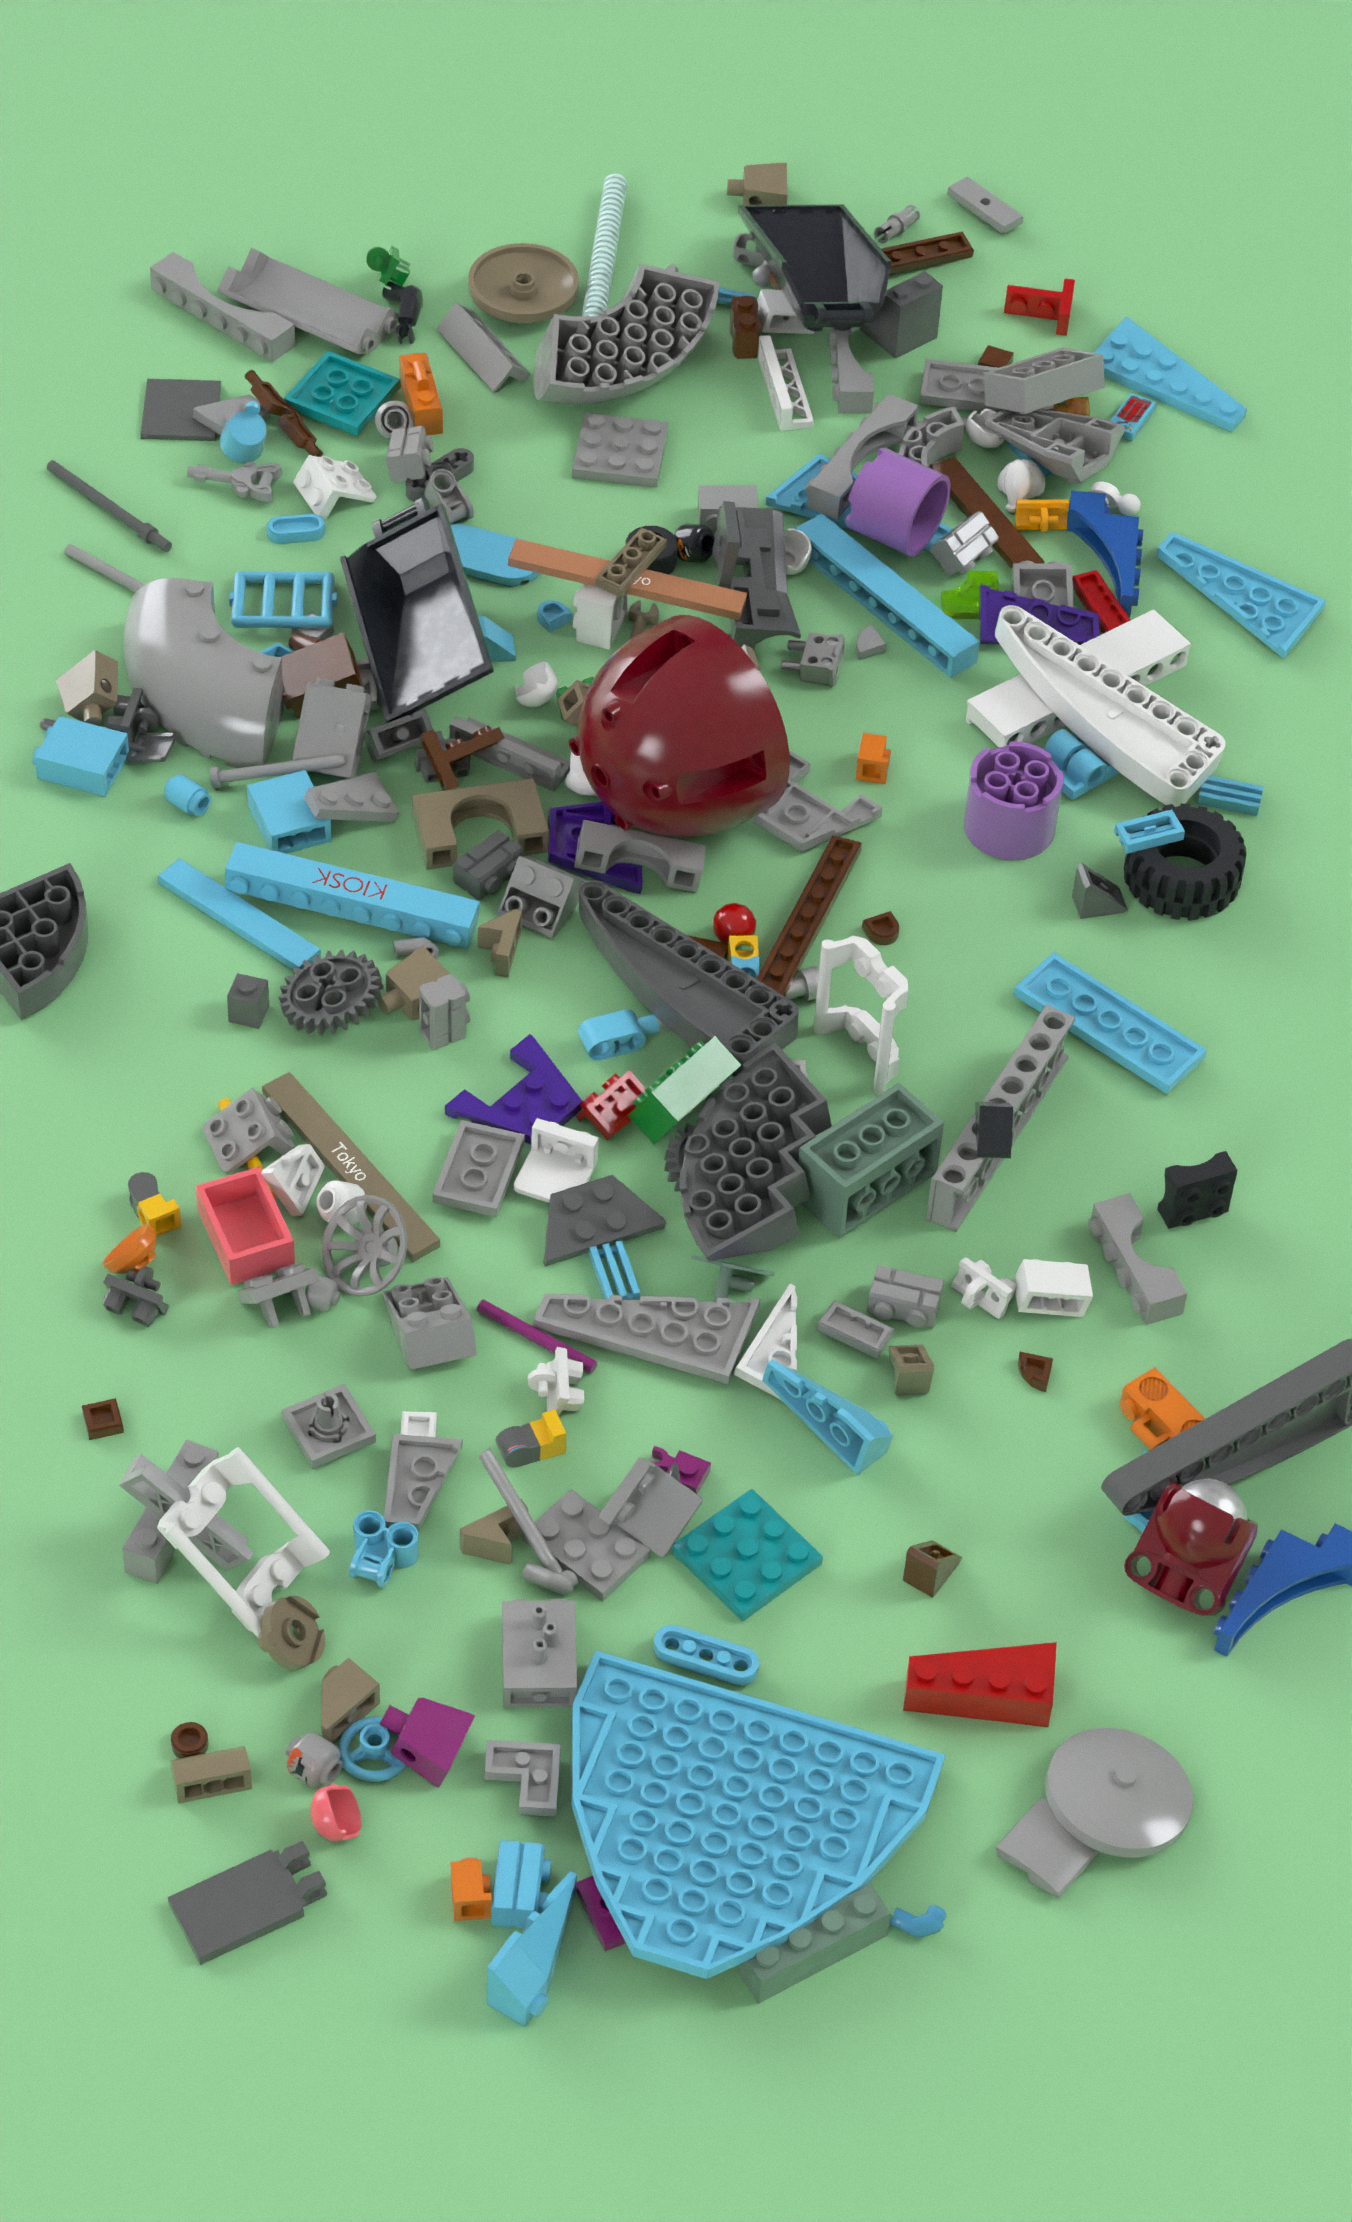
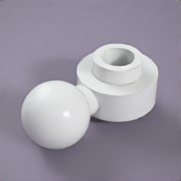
(1127, 504)

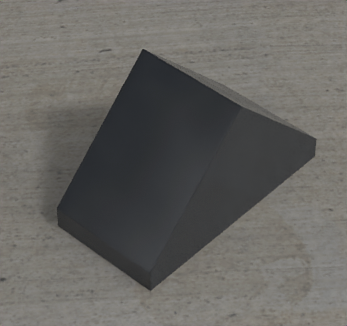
(994, 1129)

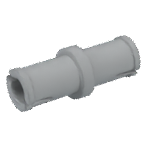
(897, 224)

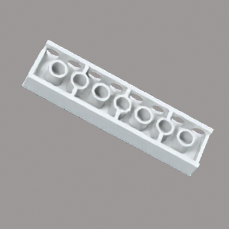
(1129, 648)

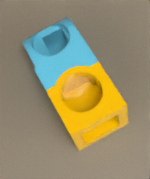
(744, 959)

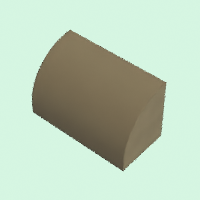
(211, 1774)

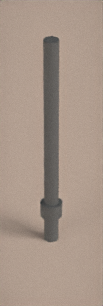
(145, 530)

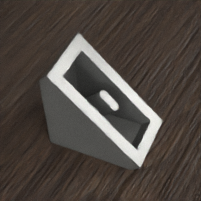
(1096, 894)

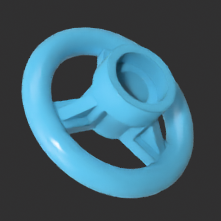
(370, 1734)

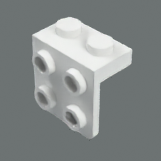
(325, 480)
(556, 1160)

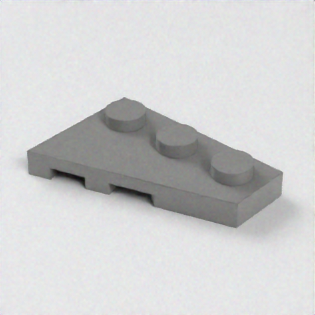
(352, 799)
(417, 1475)

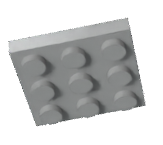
(620, 450)

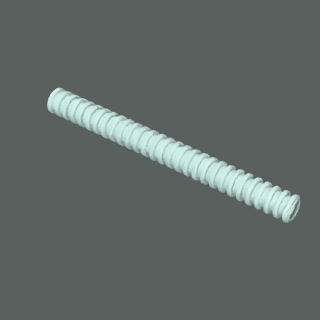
(605, 245)

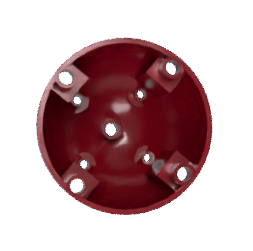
(682, 733)

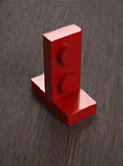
(1042, 303)

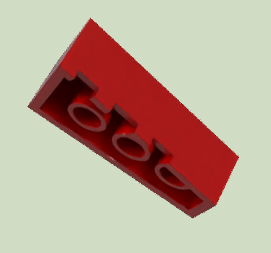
(985, 1684)

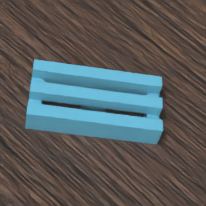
(1231, 795)
(1152, 835)
(609, 1253)

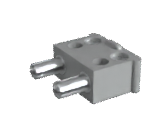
(820, 658)

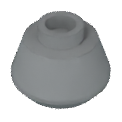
(394, 411)

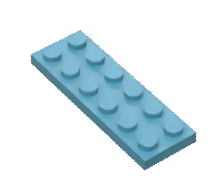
(1112, 1023)

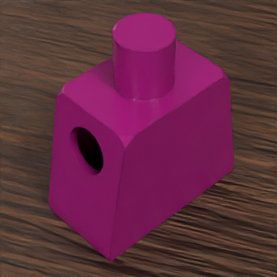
(428, 1737)

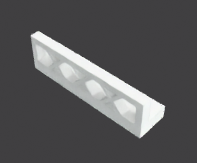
(779, 390)

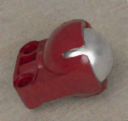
(1194, 1544)

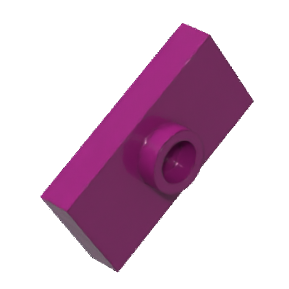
(599, 1914)

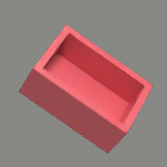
(245, 1225)

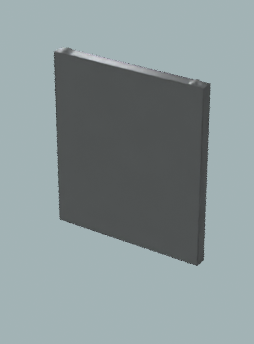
(171, 406)

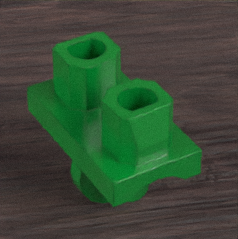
(387, 265)

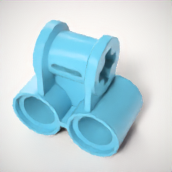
(380, 1551)

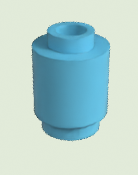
(187, 795)

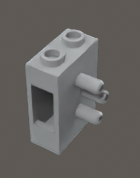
(333, 724)
(539, 1653)

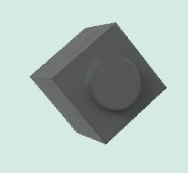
(248, 1001)

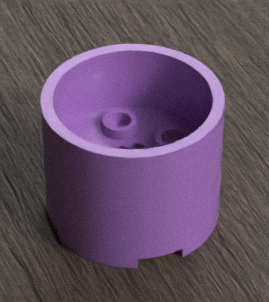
(898, 502)
(1013, 801)

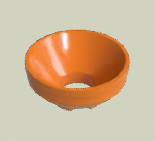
(133, 1251)

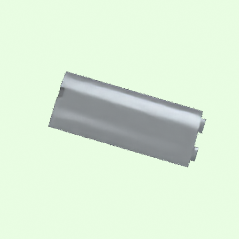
(309, 303)

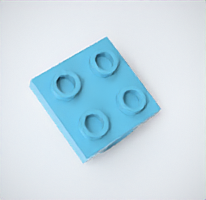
(1078, 762)

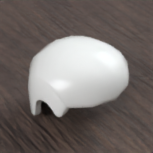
(979, 432)
(797, 551)
(538, 686)

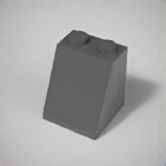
(907, 316)

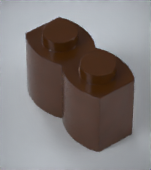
(744, 327)

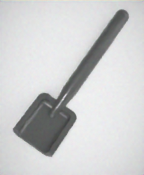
(146, 747)

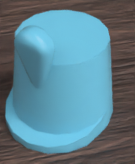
(244, 435)

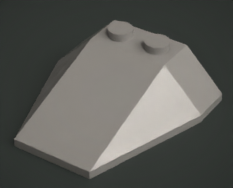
(1060, 441)

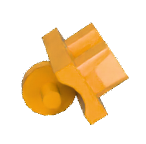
(1041, 514)

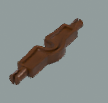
(290, 419)

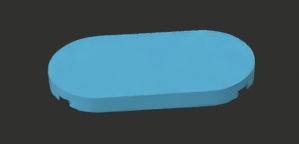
(487, 554)

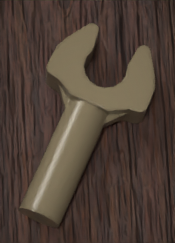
(642, 619)

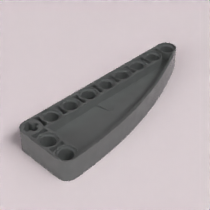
(684, 981)
(1247, 1435)

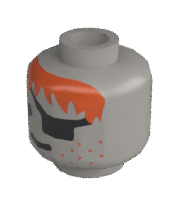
(313, 1760)

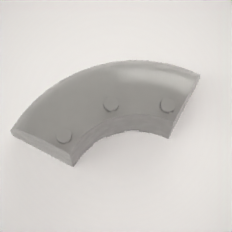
(629, 343)
(199, 676)

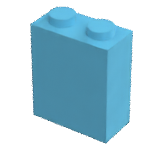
(81, 755)
(284, 814)

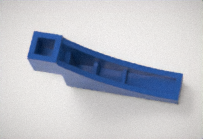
(1112, 539)
(1286, 1572)

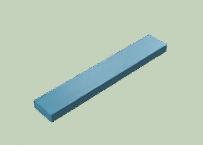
(238, 915)

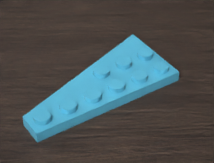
(1258, 601)

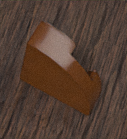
(1035, 1370)

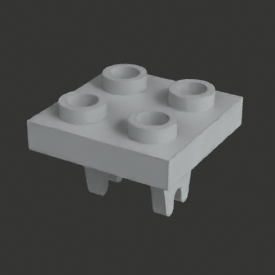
(288, 1279)

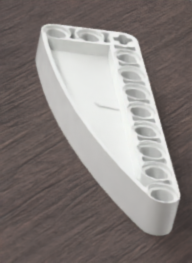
(1110, 712)

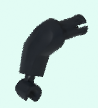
(410, 306)

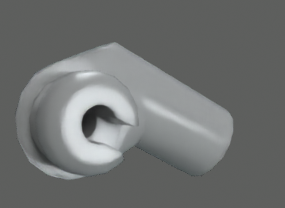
(556, 1582)

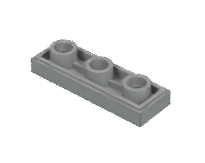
(985, 205)

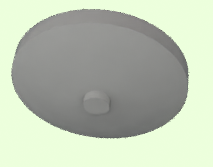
(1118, 1792)

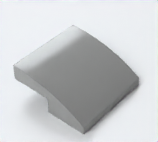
(1045, 1850)

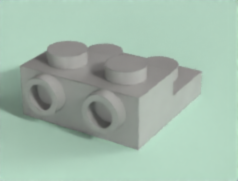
(1043, 581)

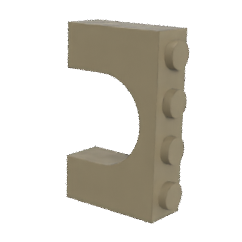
(510, 802)

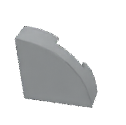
(869, 643)

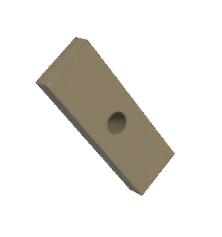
(630, 562)

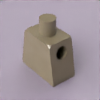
(761, 184)
(90, 688)
(405, 981)

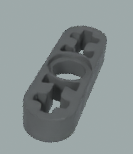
(458, 462)

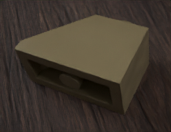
(346, 1698)

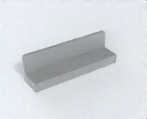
(480, 347)

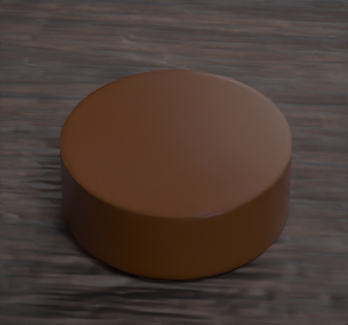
(189, 1740)

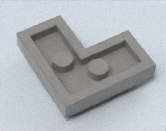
(532, 1765)

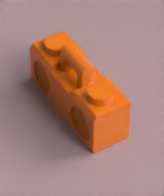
(421, 392)
(1156, 1409)

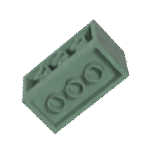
(870, 1159)

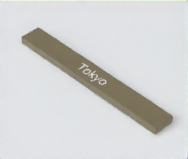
(347, 1160)

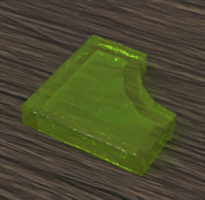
(964, 600)

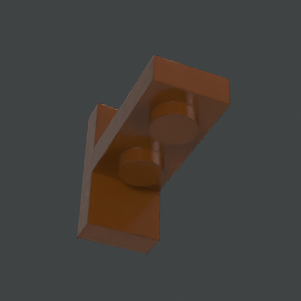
(456, 751)

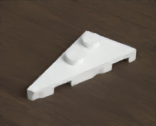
(774, 1341)

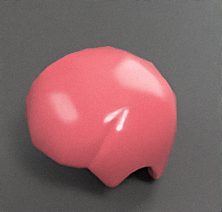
(335, 1813)

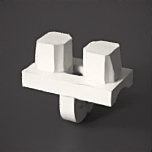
(973, 1278)

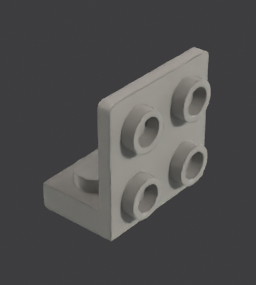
(651, 1506)

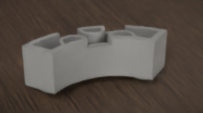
(934, 438)

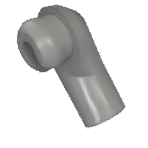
(408, 946)

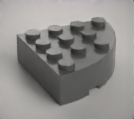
(41, 938)

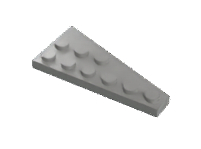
(659, 1329)

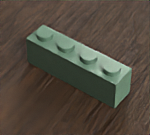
(829, 1939)

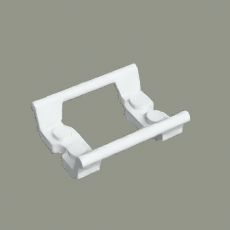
(859, 1023)
(272, 1570)

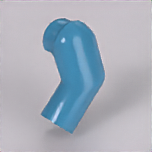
(919, 1925)

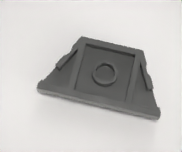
(594, 1216)

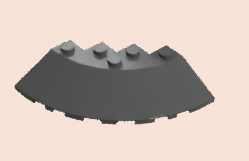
(744, 1157)

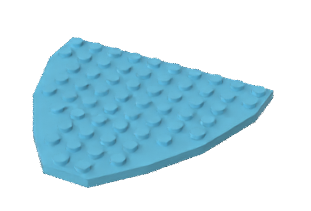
(729, 1814)

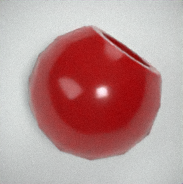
(733, 920)

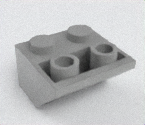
(542, 894)

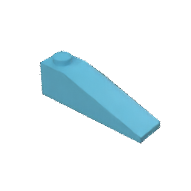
(839, 1423)
(526, 1962)

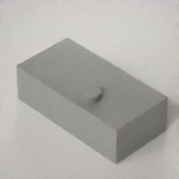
(1044, 380)

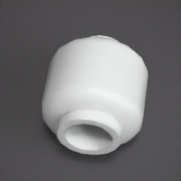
(335, 1195)

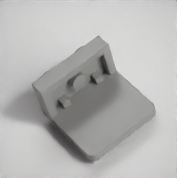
(247, 1129)

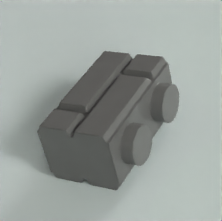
(397, 735)
(487, 865)

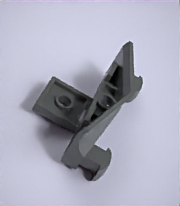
(757, 542)

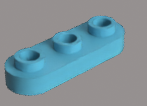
(695, 1645)

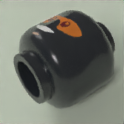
(694, 542)

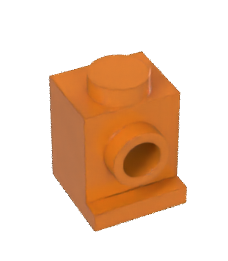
(873, 759)
(470, 1890)

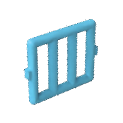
(296, 620)

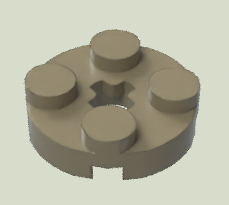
(276, 1634)

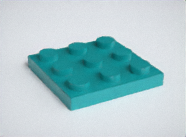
(342, 393)
(747, 1554)

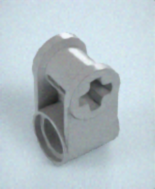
(453, 498)

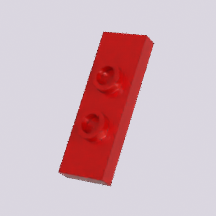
(1099, 599)

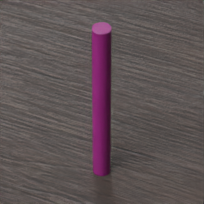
(533, 1334)

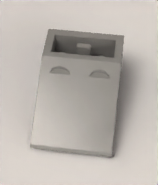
(430, 1322)

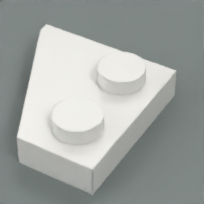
(295, 1177)

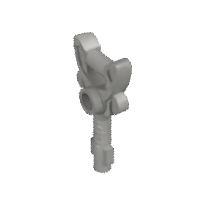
(242, 478)

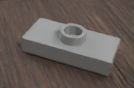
(855, 1329)

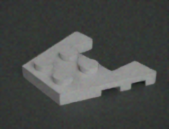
(806, 819)

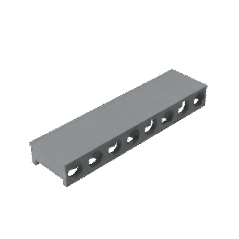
(1021, 1084)

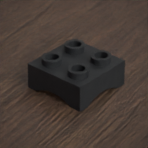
(1197, 1191)

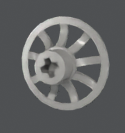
(371, 1245)

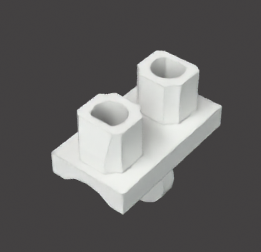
(553, 1382)

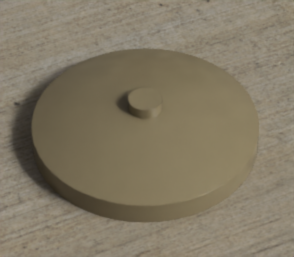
(523, 283)

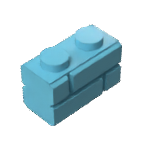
(519, 1883)

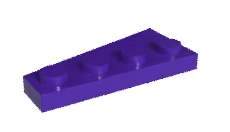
(1070, 621)

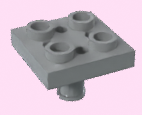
(324, 1419)

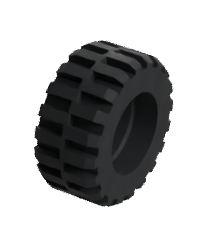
(1189, 890)

